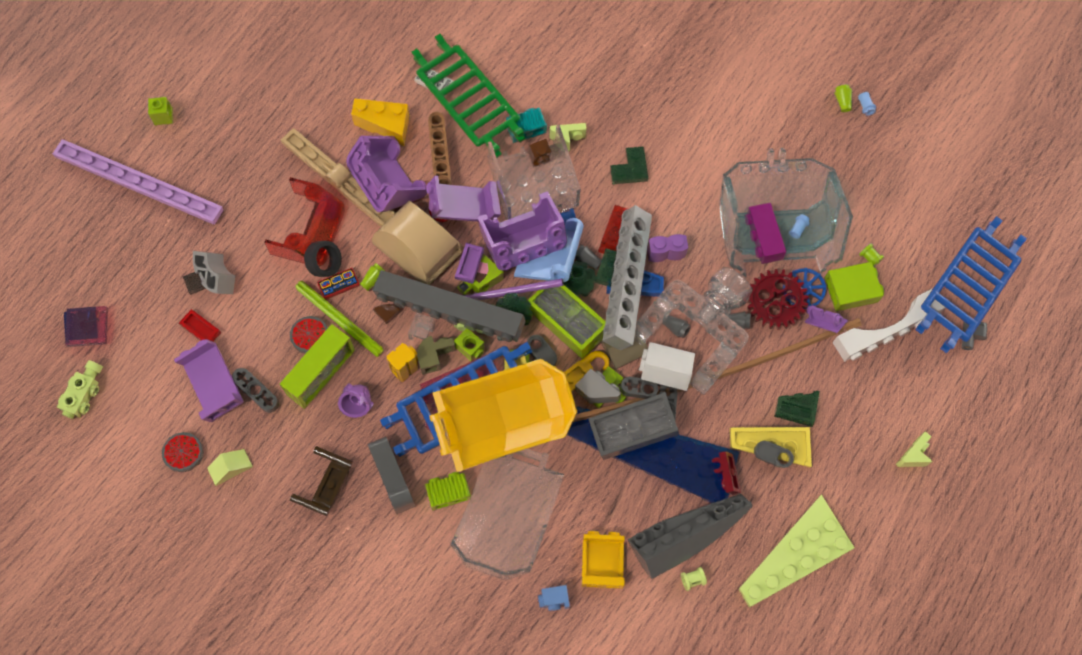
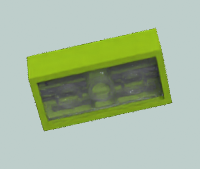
(568, 318)
(317, 366)

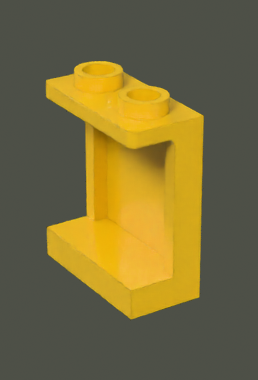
(603, 560)

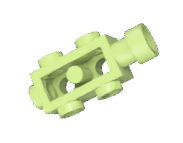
(80, 393)

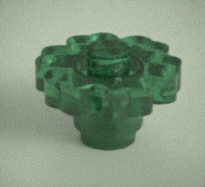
(581, 279)
(516, 304)

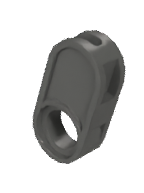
(544, 352)
(769, 453)

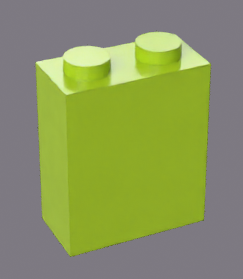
(854, 286)

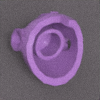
(355, 401)

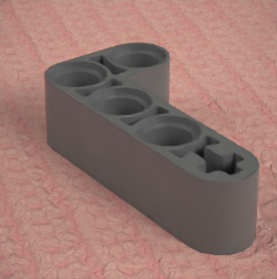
(391, 475)

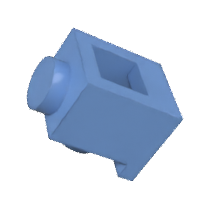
(554, 598)

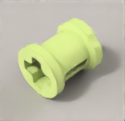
(693, 578)

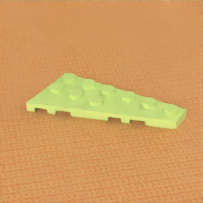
(805, 548)

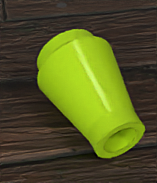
(844, 97)
(371, 277)

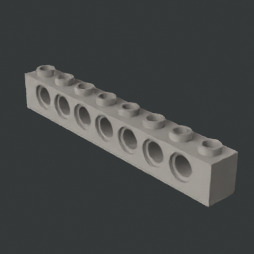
(627, 278)

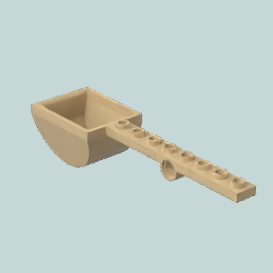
(405, 237)

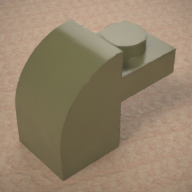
(429, 351)

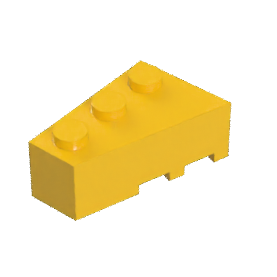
(382, 118)

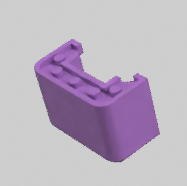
(525, 235)

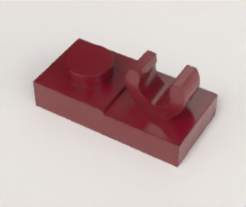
(728, 470)

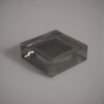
(193, 283)

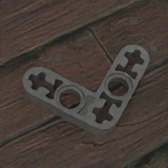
(672, 398)

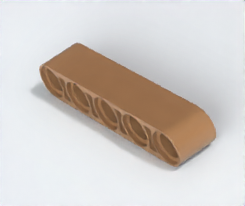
(439, 147)

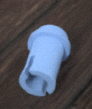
(867, 105)
(801, 222)

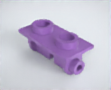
(825, 320)

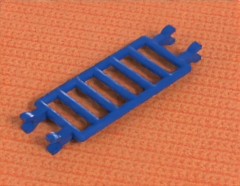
(990, 296)
(470, 369)

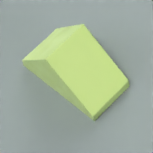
(229, 465)

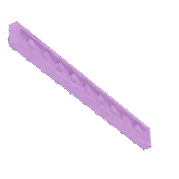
(138, 181)

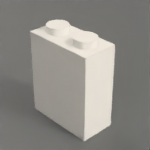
(667, 366)

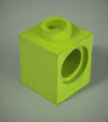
(160, 111)
(465, 338)

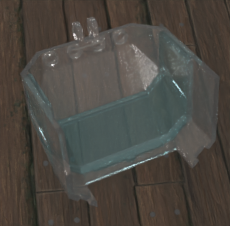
(793, 189)

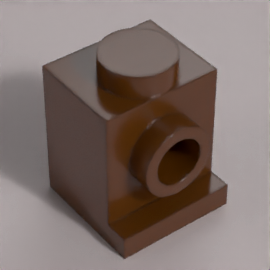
(539, 152)

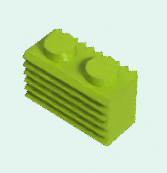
(448, 490)

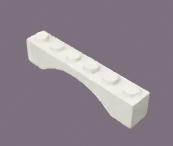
(856, 341)

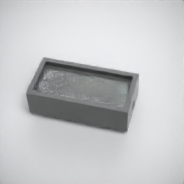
(634, 426)

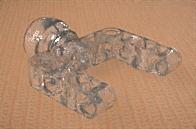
(725, 293)

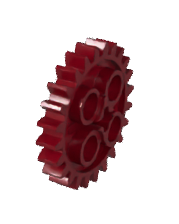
(787, 312)

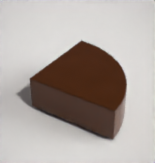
(386, 312)

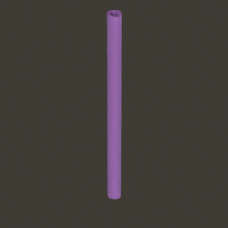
(517, 289)

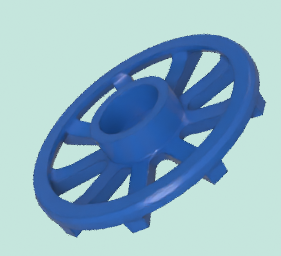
(808, 284)

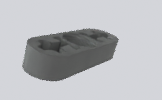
(261, 403)

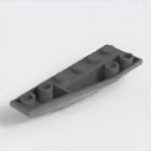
(686, 534)

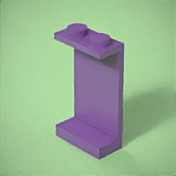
(462, 201)
(210, 379)

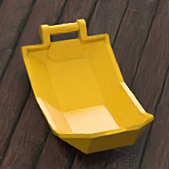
(503, 413)

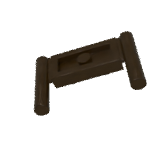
(330, 484)

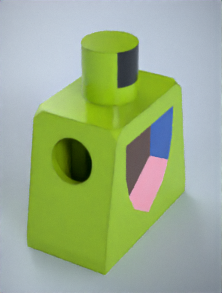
(486, 277)

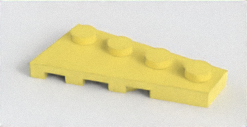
(792, 438)

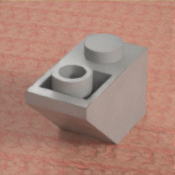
(596, 389)

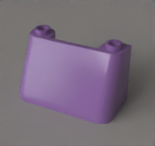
(380, 175)

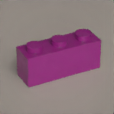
(765, 233)

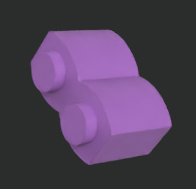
(669, 248)

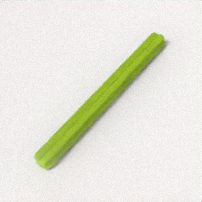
(339, 318)

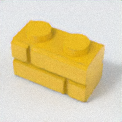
(403, 361)

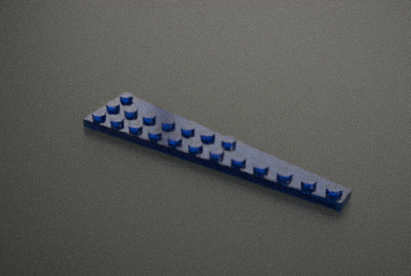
(675, 460)

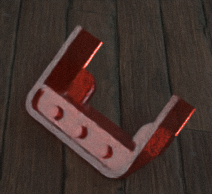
(320, 227)

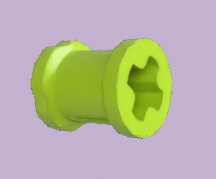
(871, 255)

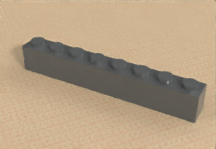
(450, 306)

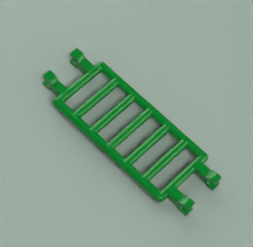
(449, 106)

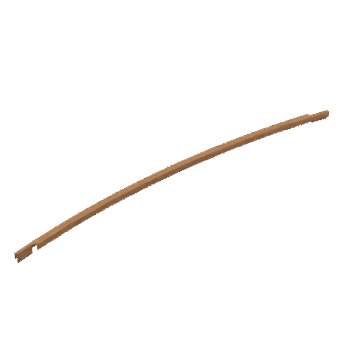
(850, 325)

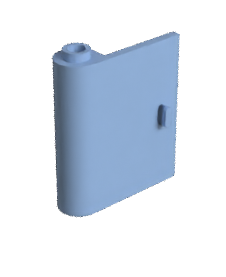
(558, 263)

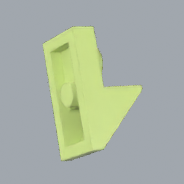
(569, 132)
(914, 455)

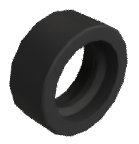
(311, 255)

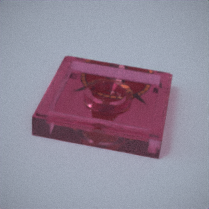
(86, 326)

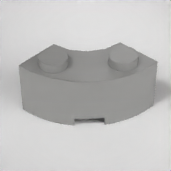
(213, 272)

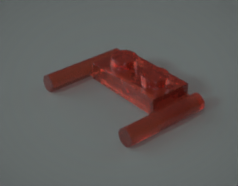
(611, 234)

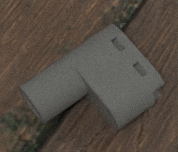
(979, 334)

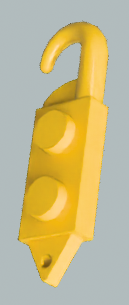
(580, 368)

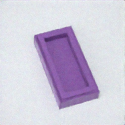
(469, 263)

